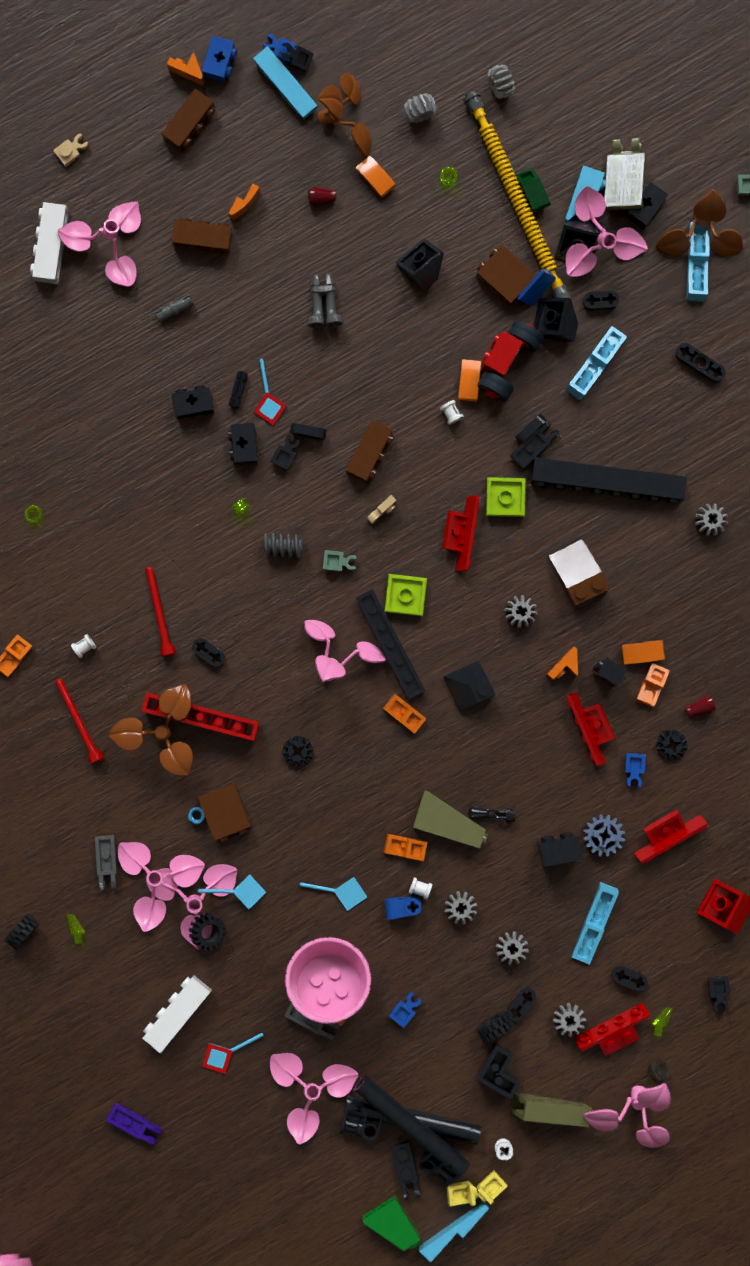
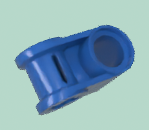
(398, 907)

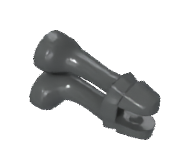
(328, 291)

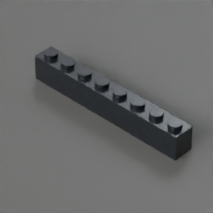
(608, 479)

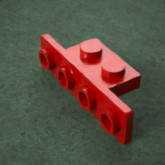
(460, 532)
(593, 725)
(668, 833)
(615, 1032)

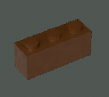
(188, 120)
(202, 236)
(370, 451)

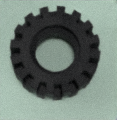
(21, 931)
(216, 937)
(495, 1027)

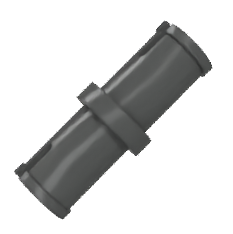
(174, 308)

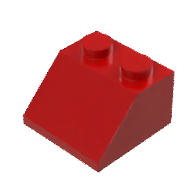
(725, 906)

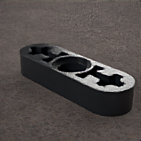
(709, 374)

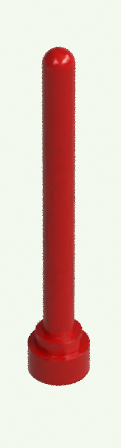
(166, 647)
(94, 754)

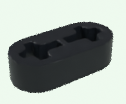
(600, 305)
(531, 428)
(308, 431)
(205, 656)
(631, 974)
(524, 1007)

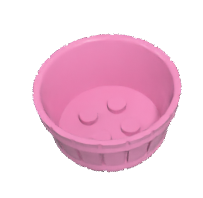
(328, 980)

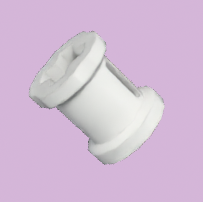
(451, 412)
(83, 646)
(420, 888)
(504, 1155)

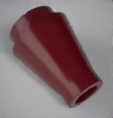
(320, 195)
(701, 706)

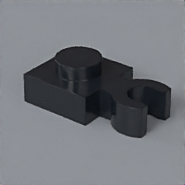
(298, 56)
(284, 455)
(719, 989)

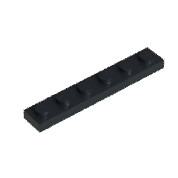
(390, 644)

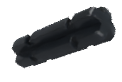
(238, 389)

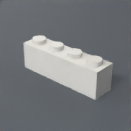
(49, 246)
(176, 1014)

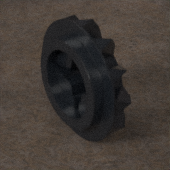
(663, 740)
(288, 750)

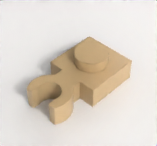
(68, 151)
(387, 506)

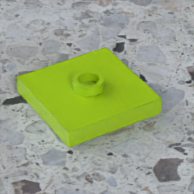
(505, 497)
(405, 595)

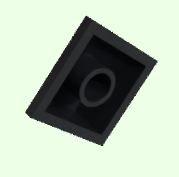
(577, 233)
(422, 264)
(556, 319)
(469, 685)

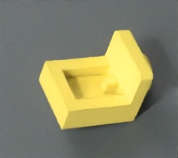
(491, 1187)
(461, 1193)

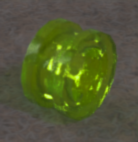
(448, 170)
(240, 506)
(31, 509)

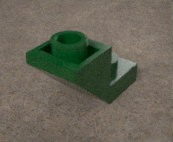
(533, 190)

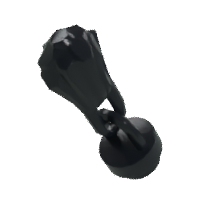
(479, 812)

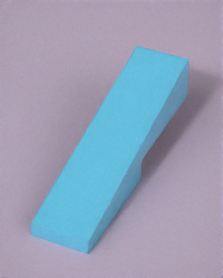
(285, 82)
(698, 264)
(596, 363)
(595, 923)
(462, 1226)

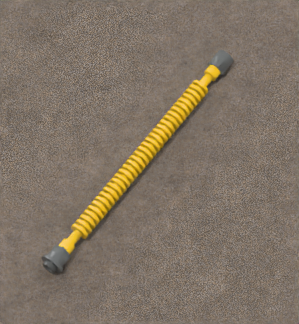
(514, 191)

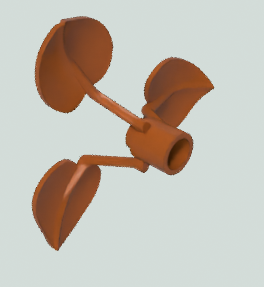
(332, 100)
(705, 210)
(176, 758)

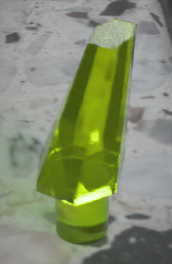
(75, 928)
(661, 1021)

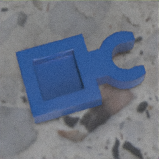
(277, 46)
(634, 765)
(403, 1011)

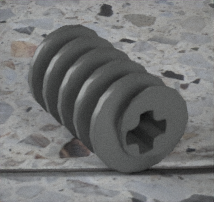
(283, 545)

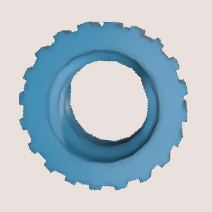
(190, 815)

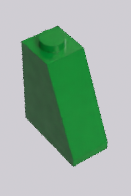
(393, 1224)

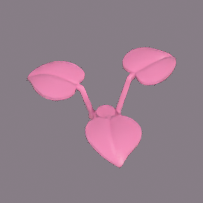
(123, 217)
(625, 244)
(329, 667)
(134, 857)
(216, 877)
(337, 1078)
(641, 1098)

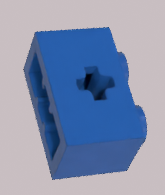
(219, 49)

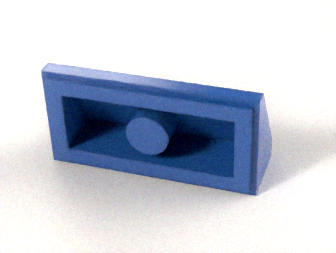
(537, 287)

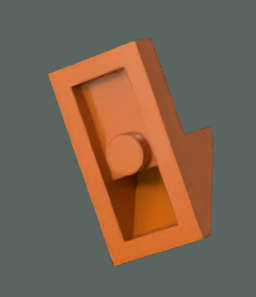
(190, 71)
(569, 661)

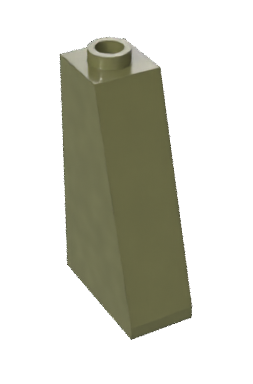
(443, 820)
(549, 1110)

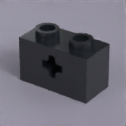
(655, 198)
(182, 399)
(244, 455)
(609, 671)

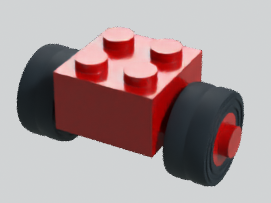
(503, 353)

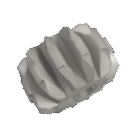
(501, 81)
(420, 108)
(703, 517)
(523, 605)
(466, 911)
(517, 943)
(571, 1026)

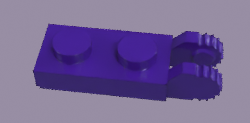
(132, 1123)

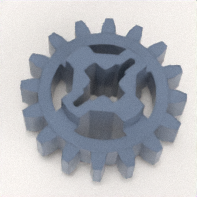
(601, 844)

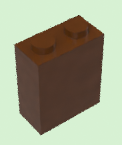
(505, 275)
(225, 812)

